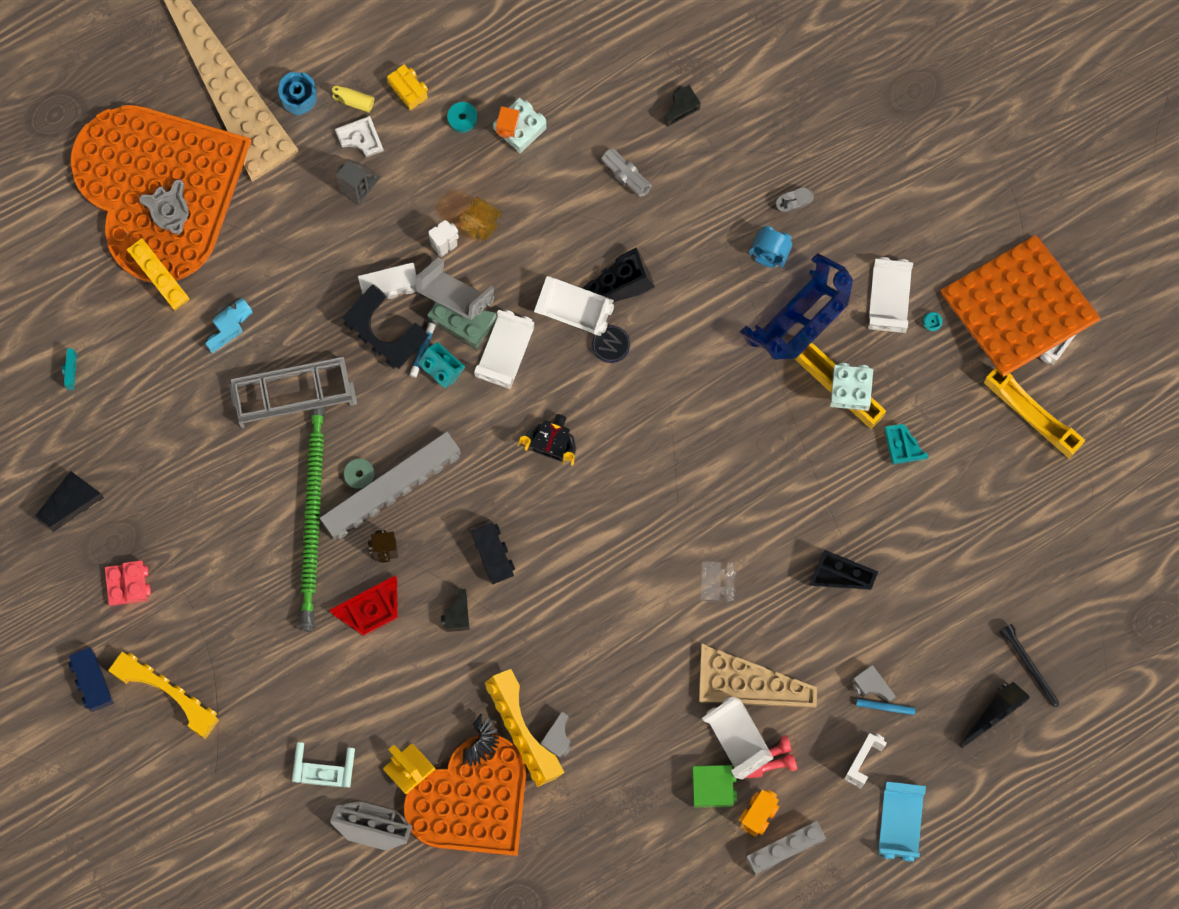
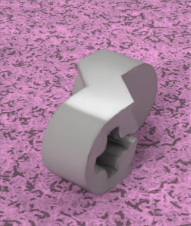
(802, 198)

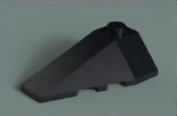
(623, 279)
(1004, 703)

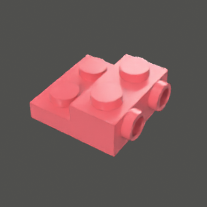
(127, 583)

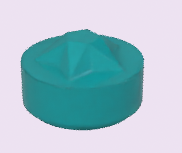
(932, 321)

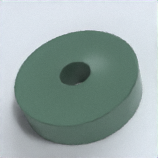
(355, 466)

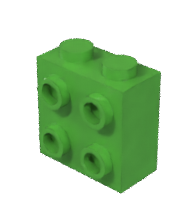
(713, 786)

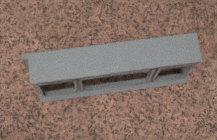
(313, 368)

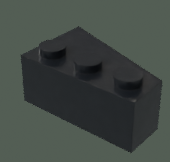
(67, 501)
(492, 551)
(843, 573)

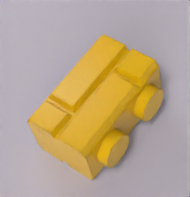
(407, 86)

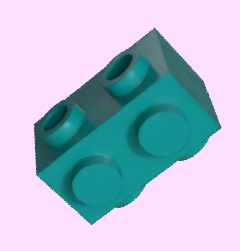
(441, 365)

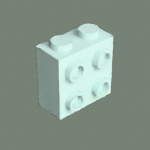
(528, 128)
(851, 387)

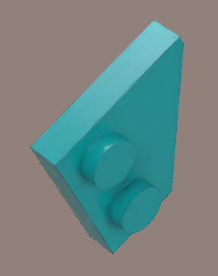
(903, 446)

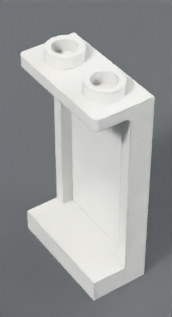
(574, 306)

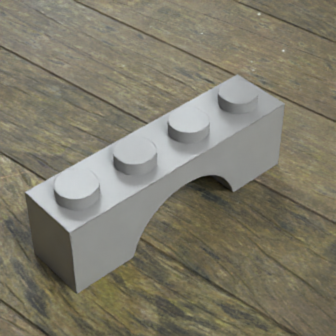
(785, 848)

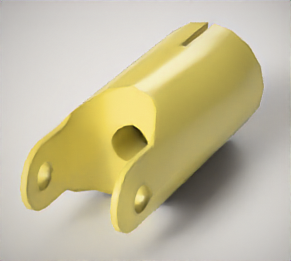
(353, 98)

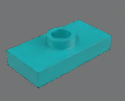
(69, 369)

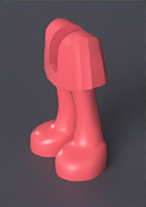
(785, 762)

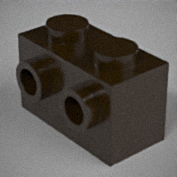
(383, 546)

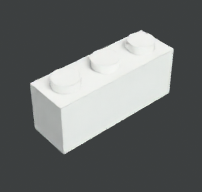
(391, 280)

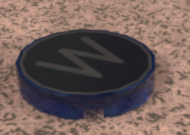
(611, 345)

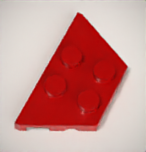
(370, 608)

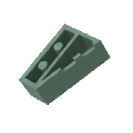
(468, 331)

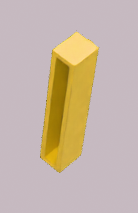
(822, 369)

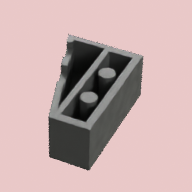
(356, 180)

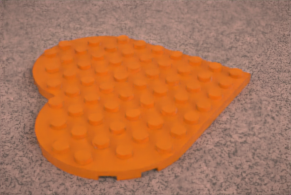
(141, 149)

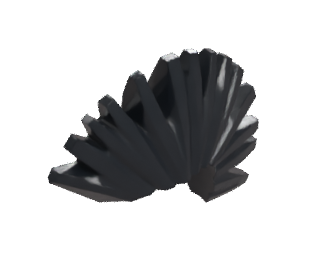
(483, 743)

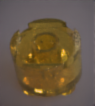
(480, 219)

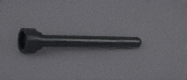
(1009, 633)

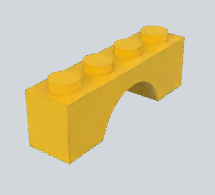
(158, 274)

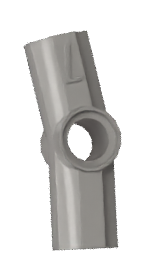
(626, 172)

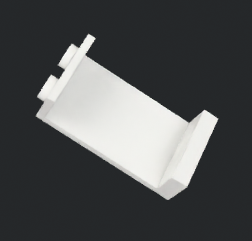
(890, 295)
(505, 349)
(738, 737)

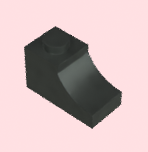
(684, 105)
(457, 616)

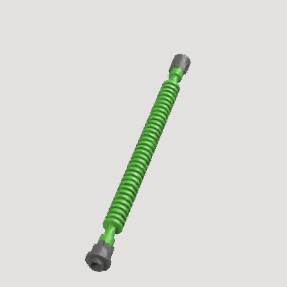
(312, 518)

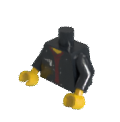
(551, 440)

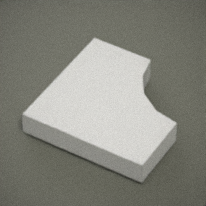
(360, 135)

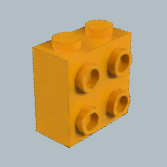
(762, 807)

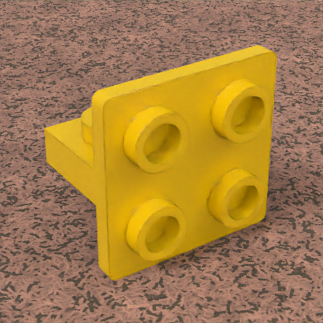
(408, 767)

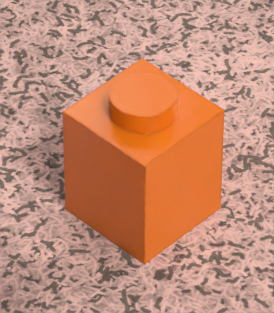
(507, 122)

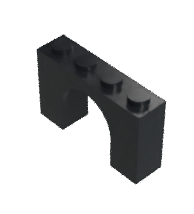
(360, 317)

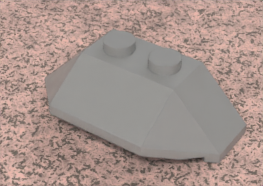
(371, 825)

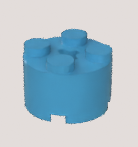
(299, 83)
(771, 247)

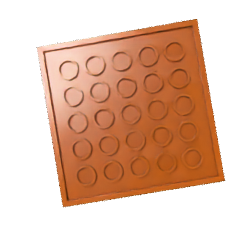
(1020, 305)

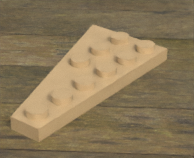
(755, 685)

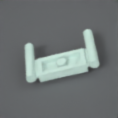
(322, 774)

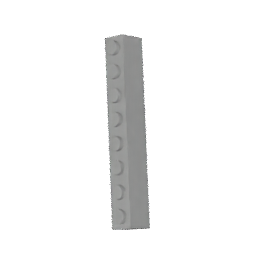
(390, 486)

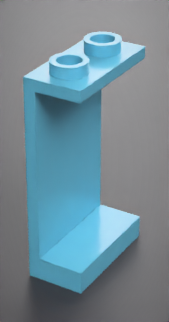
(901, 821)

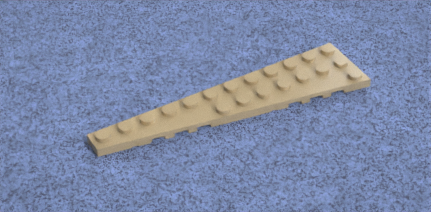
(232, 93)

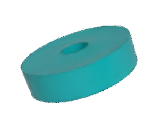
(456, 111)

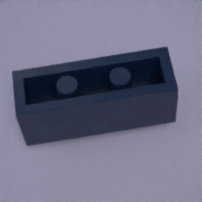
(90, 680)

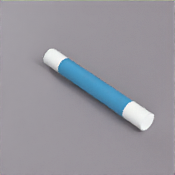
(422, 349)

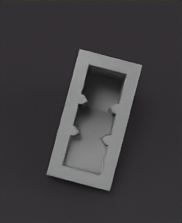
(871, 683)
(556, 739)

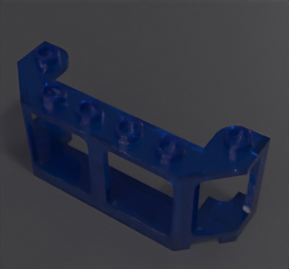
(770, 336)

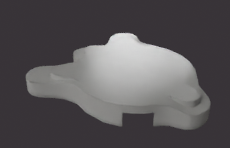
(168, 208)

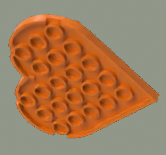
(471, 805)

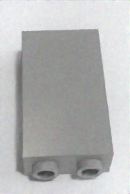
(451, 292)

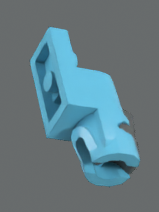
(227, 323)

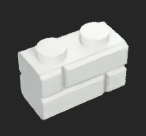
(443, 238)

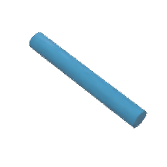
(885, 706)

